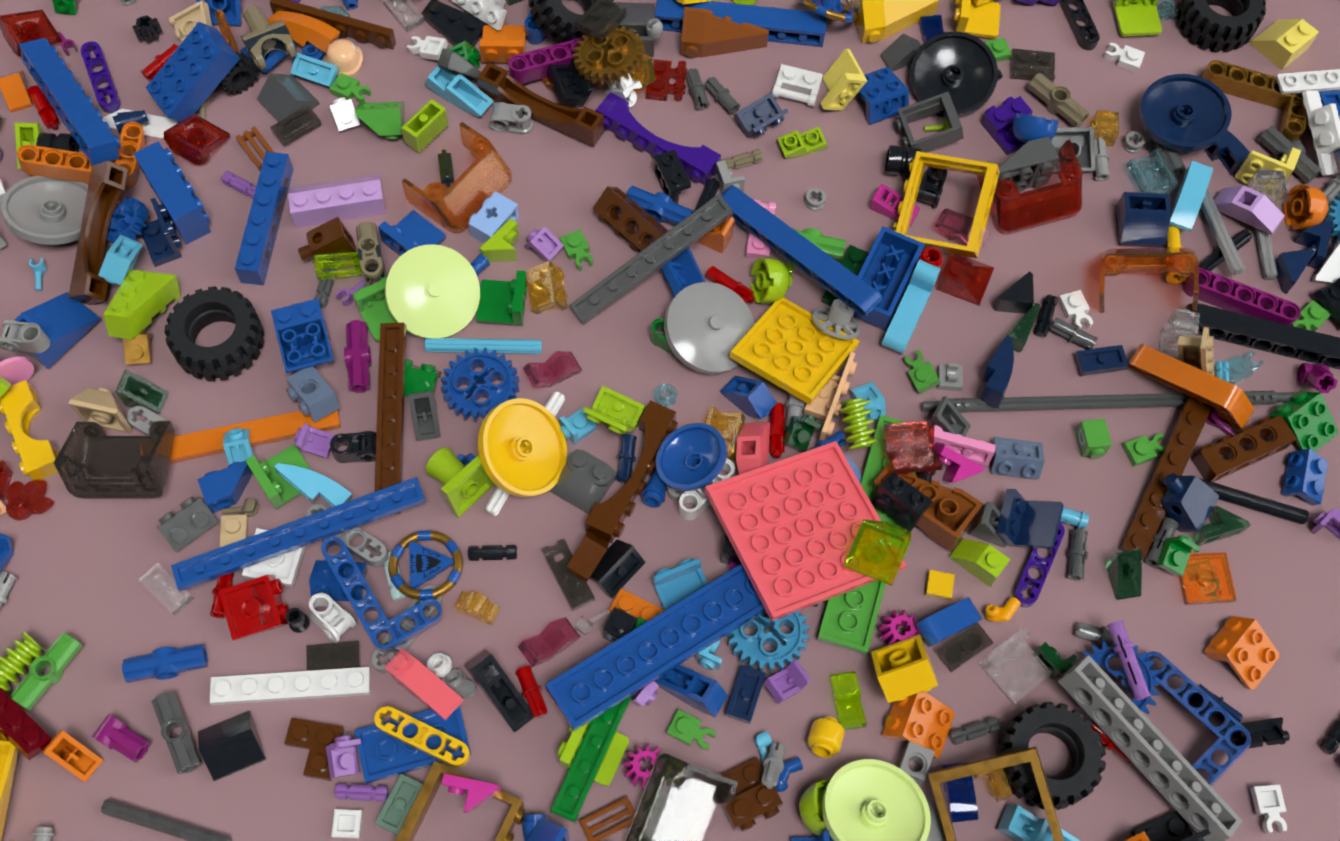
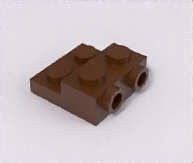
(751, 796)

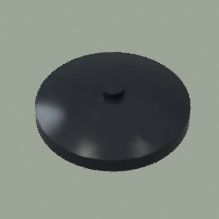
(958, 66)

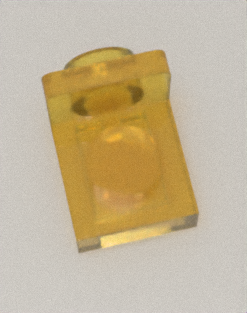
(997, 784)

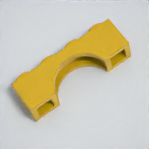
(20, 407)

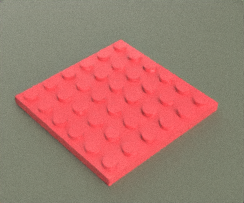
(795, 527)

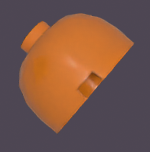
(1305, 207)

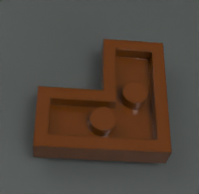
(315, 738)

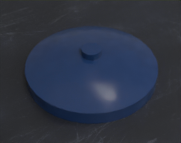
(1185, 112)

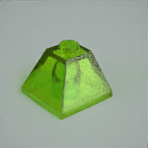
(878, 550)

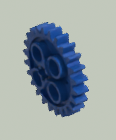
(463, 374)
(1102, 658)

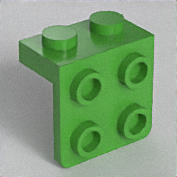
(372, 307)

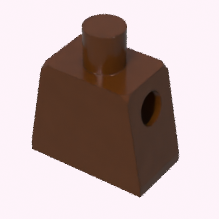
(328, 239)

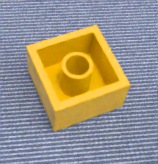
(904, 669)

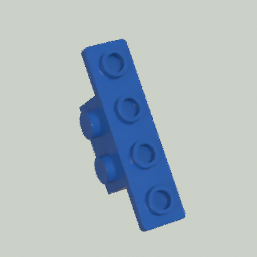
(682, 271)

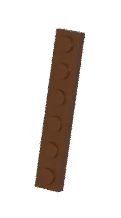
(348, 26)

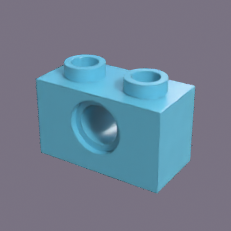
(120, 260)

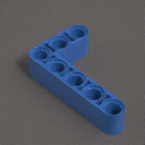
(369, 602)
(1203, 714)

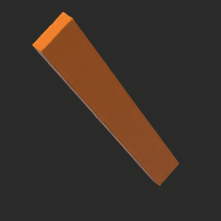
(261, 432)

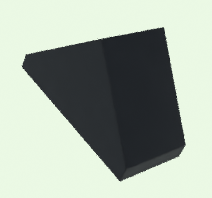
(1018, 297)

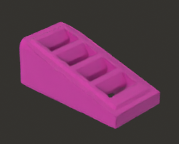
(883, 206)

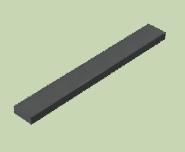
(651, 259)

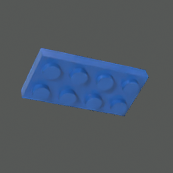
(388, 757)

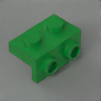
(420, 378)

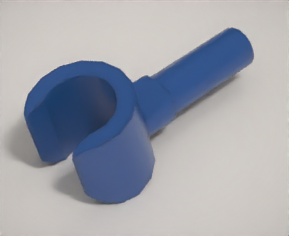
(466, 459)

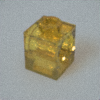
(1106, 126)

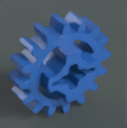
(127, 219)

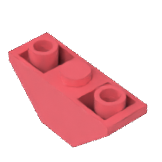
(753, 446)

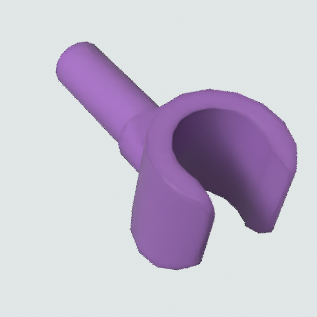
(349, 299)

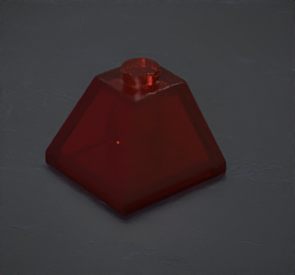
(965, 278)

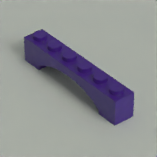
(697, 161)

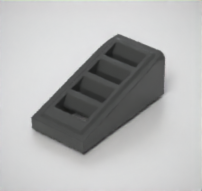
(454, 62)

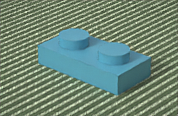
(314, 70)

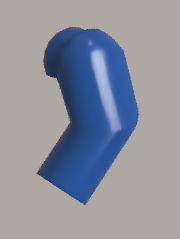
(790, 766)

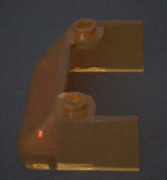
(455, 205)
(1142, 260)

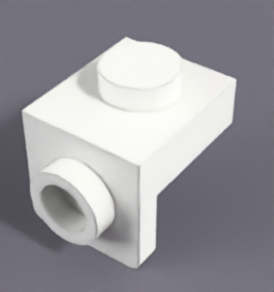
(344, 114)

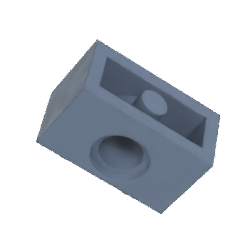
(312, 393)

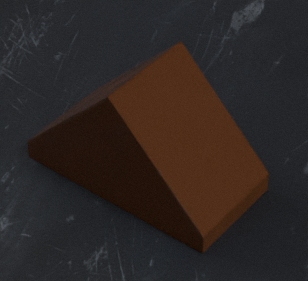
(587, 555)

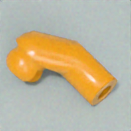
(1002, 614)

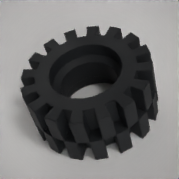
(240, 76)

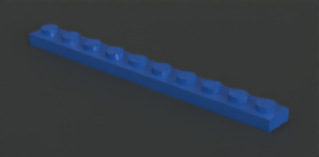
(297, 534)

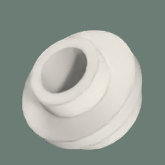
(439, 664)

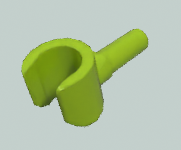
(944, 126)

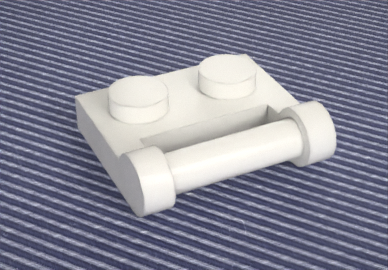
(800, 81)

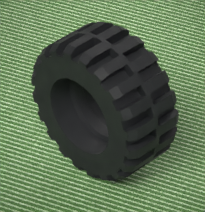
(557, 19)
(1220, 31)
(211, 307)
(1078, 738)

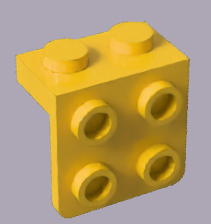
(977, 20)

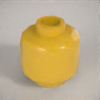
(826, 737)

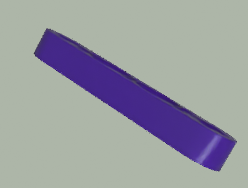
(101, 76)
(1040, 564)

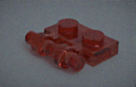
(660, 87)

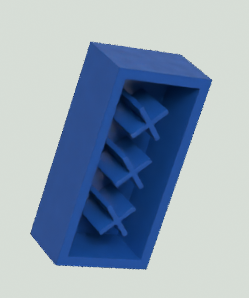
(192, 72)
(174, 192)
(888, 272)

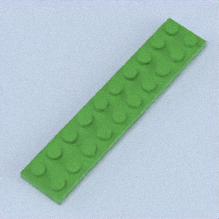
(853, 615)

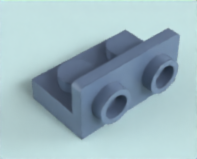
(1017, 458)

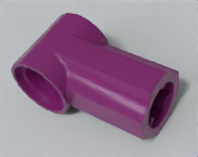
(1317, 376)
(117, 736)

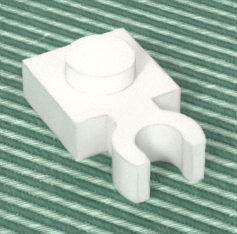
(428, 48)
(1127, 58)
(1075, 307)
(1269, 802)

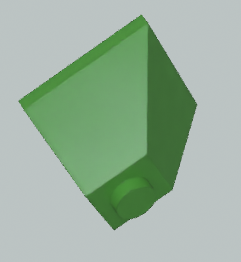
(383, 117)

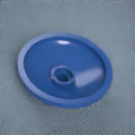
(686, 448)

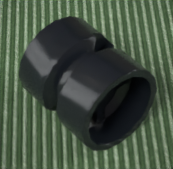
(62, 141)
(899, 160)

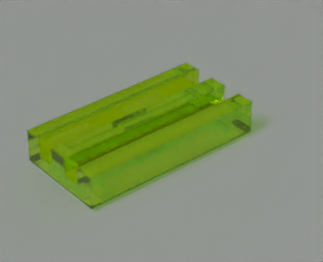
(337, 265)

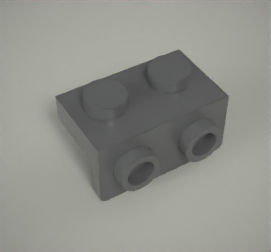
(187, 523)

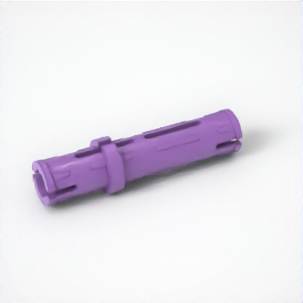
(1128, 659)

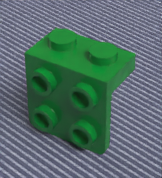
(1308, 419)

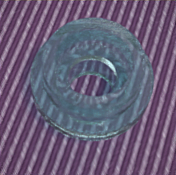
(665, 401)

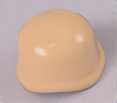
(345, 56)

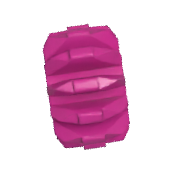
(897, 621)
(635, 766)

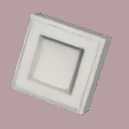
(347, 824)

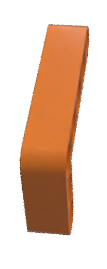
(68, 160)
(1225, 397)

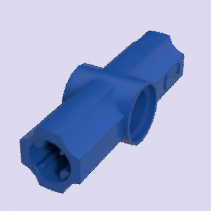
(659, 205)
(165, 663)

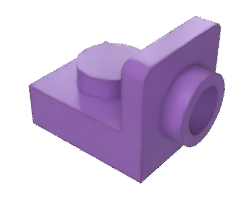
(543, 243)
(343, 757)

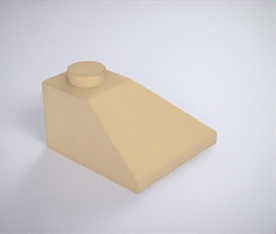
(101, 408)

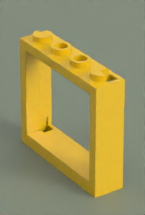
(911, 188)

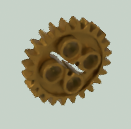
(622, 57)

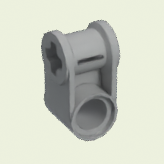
(509, 117)
(23, 337)

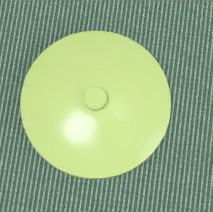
(432, 291)
(875, 804)

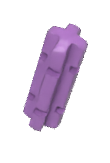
(238, 183)
(361, 792)

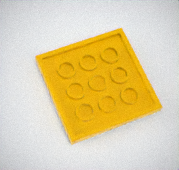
(793, 351)

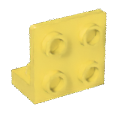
(844, 81)
(1258, 161)

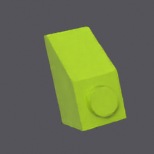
(980, 560)

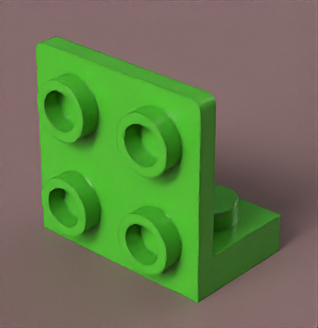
(274, 486)

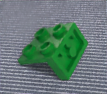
(503, 301)

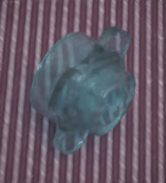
(1166, 9)

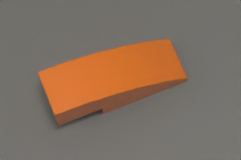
(307, 29)

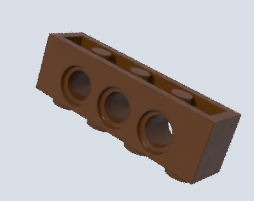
(608, 207)
(1274, 431)

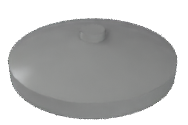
(45, 209)
(706, 325)

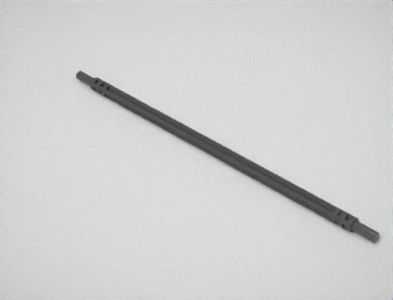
(1096, 401)

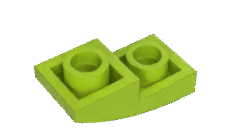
(802, 144)

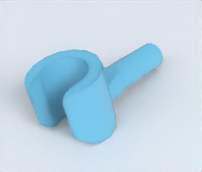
(38, 269)
(761, 741)

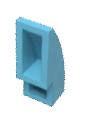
(458, 91)
(1190, 195)
(313, 485)
(1025, 826)

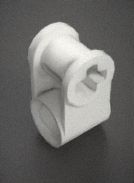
(333, 620)

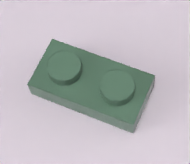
(398, 804)

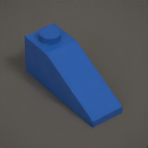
(694, 689)

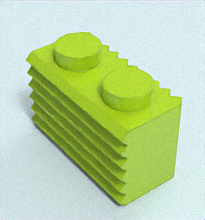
(424, 126)

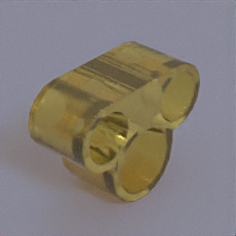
(477, 606)

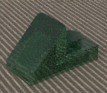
(1222, 525)

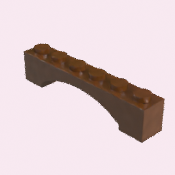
(578, 123)
(104, 189)
(608, 517)

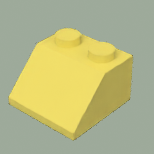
(1285, 41)

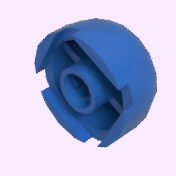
(1033, 127)

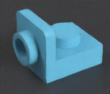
(877, 400)
(577, 426)
(237, 445)
(709, 660)

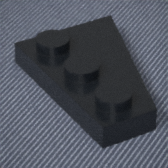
(453, 23)

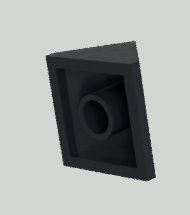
(230, 746)

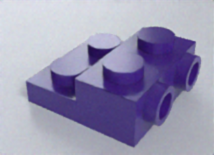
(999, 123)

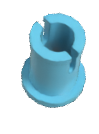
(1074, 518)

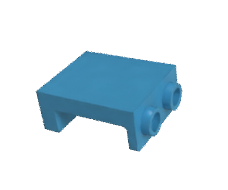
(679, 582)

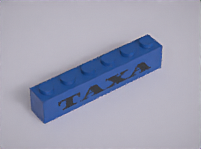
(264, 218)

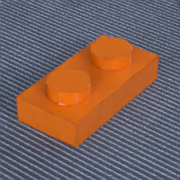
(635, 606)

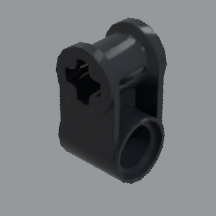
(931, 187)
(357, 447)

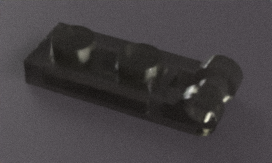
(573, 587)

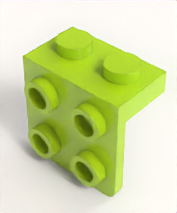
(1137, 17)
(615, 409)
(611, 761)

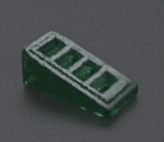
(1022, 330)

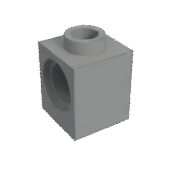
(922, 756)

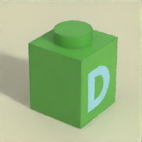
(1093, 438)

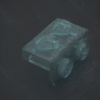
(1152, 174)

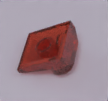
(27, 27)
(195, 139)

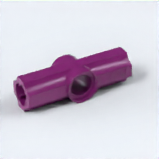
(357, 356)

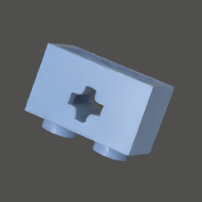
(492, 216)

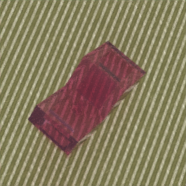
(957, 225)
(555, 370)
(550, 642)

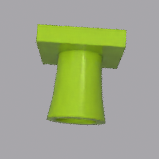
(461, 483)

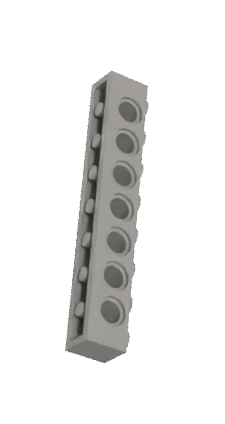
(1150, 750)

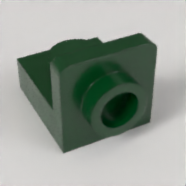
(801, 431)
(1052, 660)

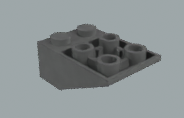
(637, 17)
(1030, 164)

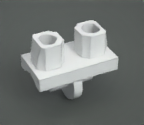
(624, 89)

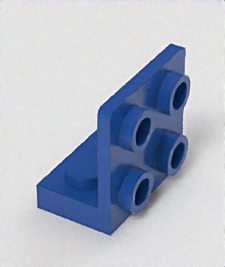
(883, 95)
(410, 233)

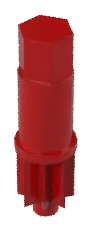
(44, 109)
(721, 278)
(777, 434)

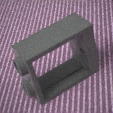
(925, 108)

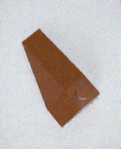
(711, 35)
(948, 514)

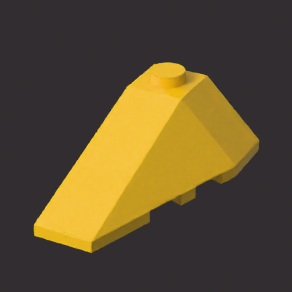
(886, 17)

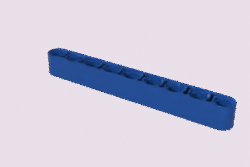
(801, 252)

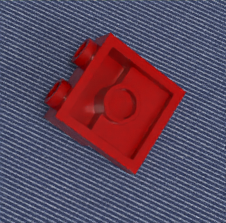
(254, 606)

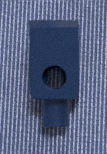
(1188, 501)

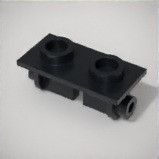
(1262, 731)

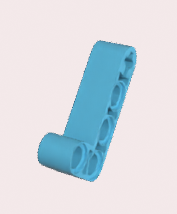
(911, 306)

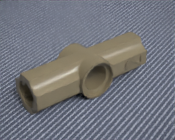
(1058, 100)

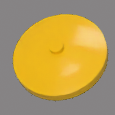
(522, 447)

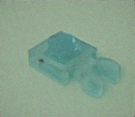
(1242, 368)

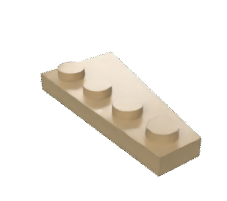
(189, 17)

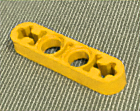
(423, 734)

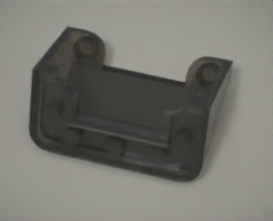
(116, 465)
(679, 801)

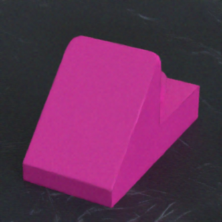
(959, 465)
(478, 791)

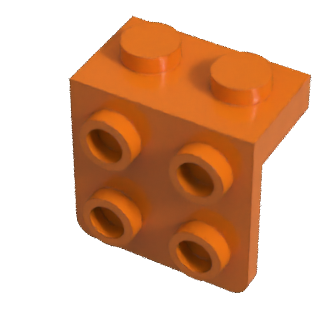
(502, 44)
(1245, 649)
(921, 721)

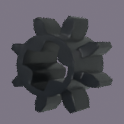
(147, 29)

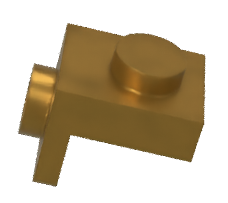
(138, 349)

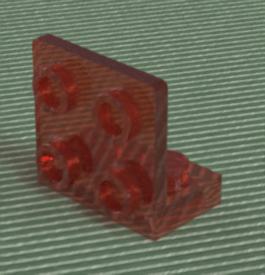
(911, 447)

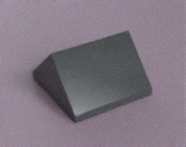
(284, 96)

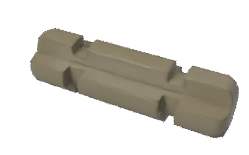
(744, 159)

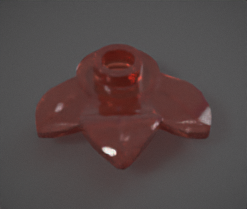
(28, 498)

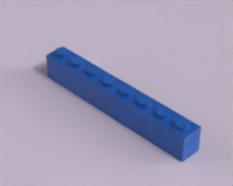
(783, 24)
(70, 102)

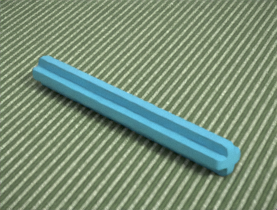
(500, 345)

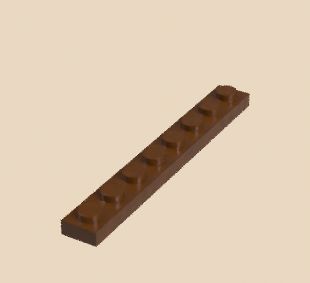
(390, 405)
(1173, 460)

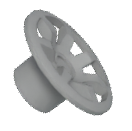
(839, 316)

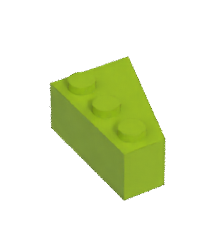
(138, 301)

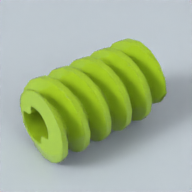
(858, 423)
(17, 659)

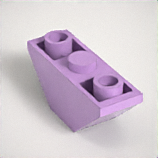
(1249, 208)

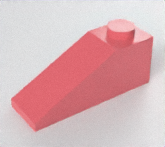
(423, 684)

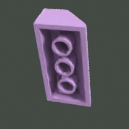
(338, 198)

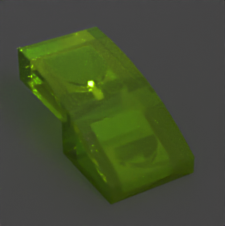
(848, 700)

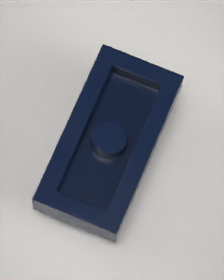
(1101, 360)
(745, 694)

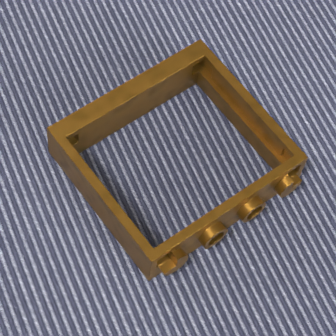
(990, 764)
(428, 792)

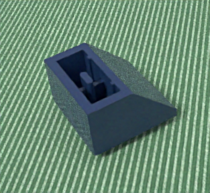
(1143, 219)

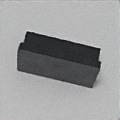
(617, 567)

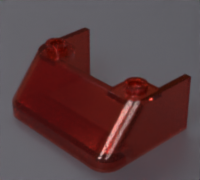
(1041, 206)

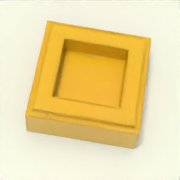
(939, 585)

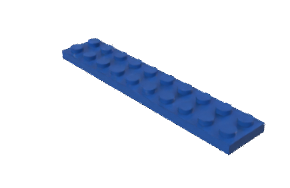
(655, 648)

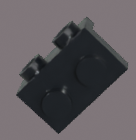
(569, 84)
(901, 501)

